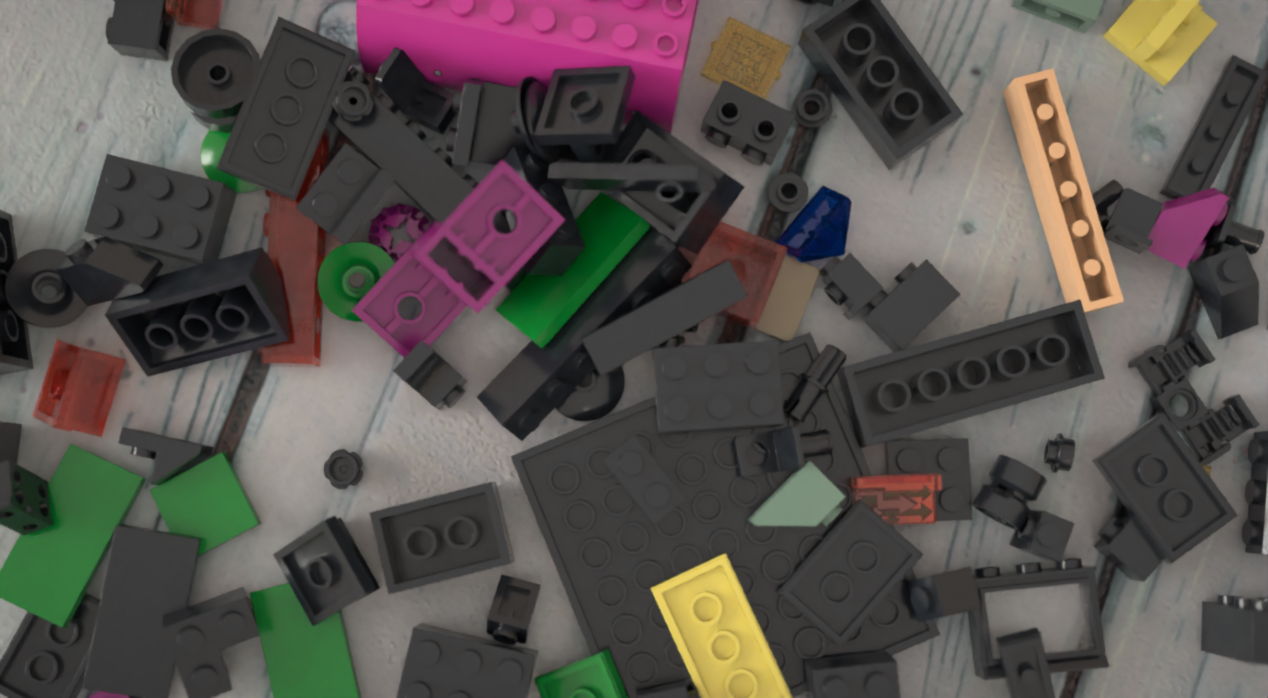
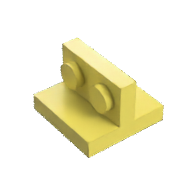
(1160, 34)

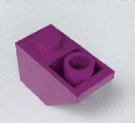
(1184, 224)

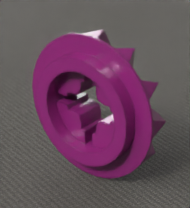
(395, 217)

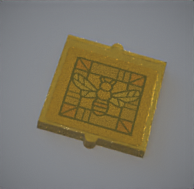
(746, 58)

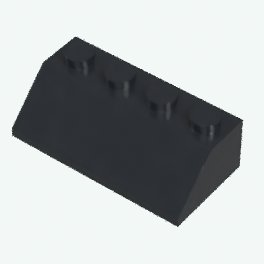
(203, 313)

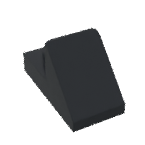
(173, 454)

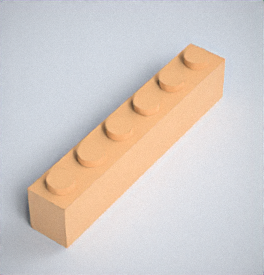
(1062, 191)

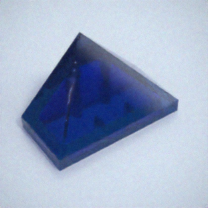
(819, 227)

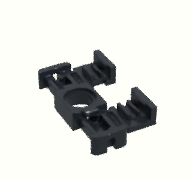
(1200, 432)

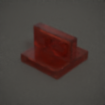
(78, 389)

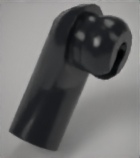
(1104, 198)

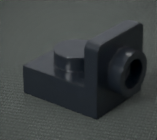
(512, 610)

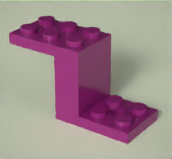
(459, 261)

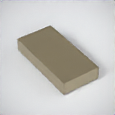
(788, 299)

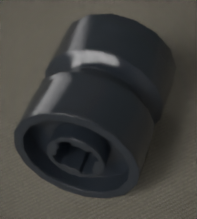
(1010, 477)

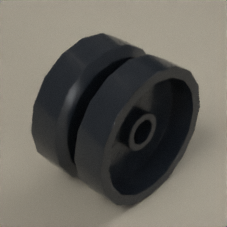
(214, 76)

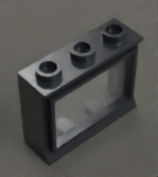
(1055, 600)

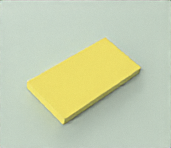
(719, 633)

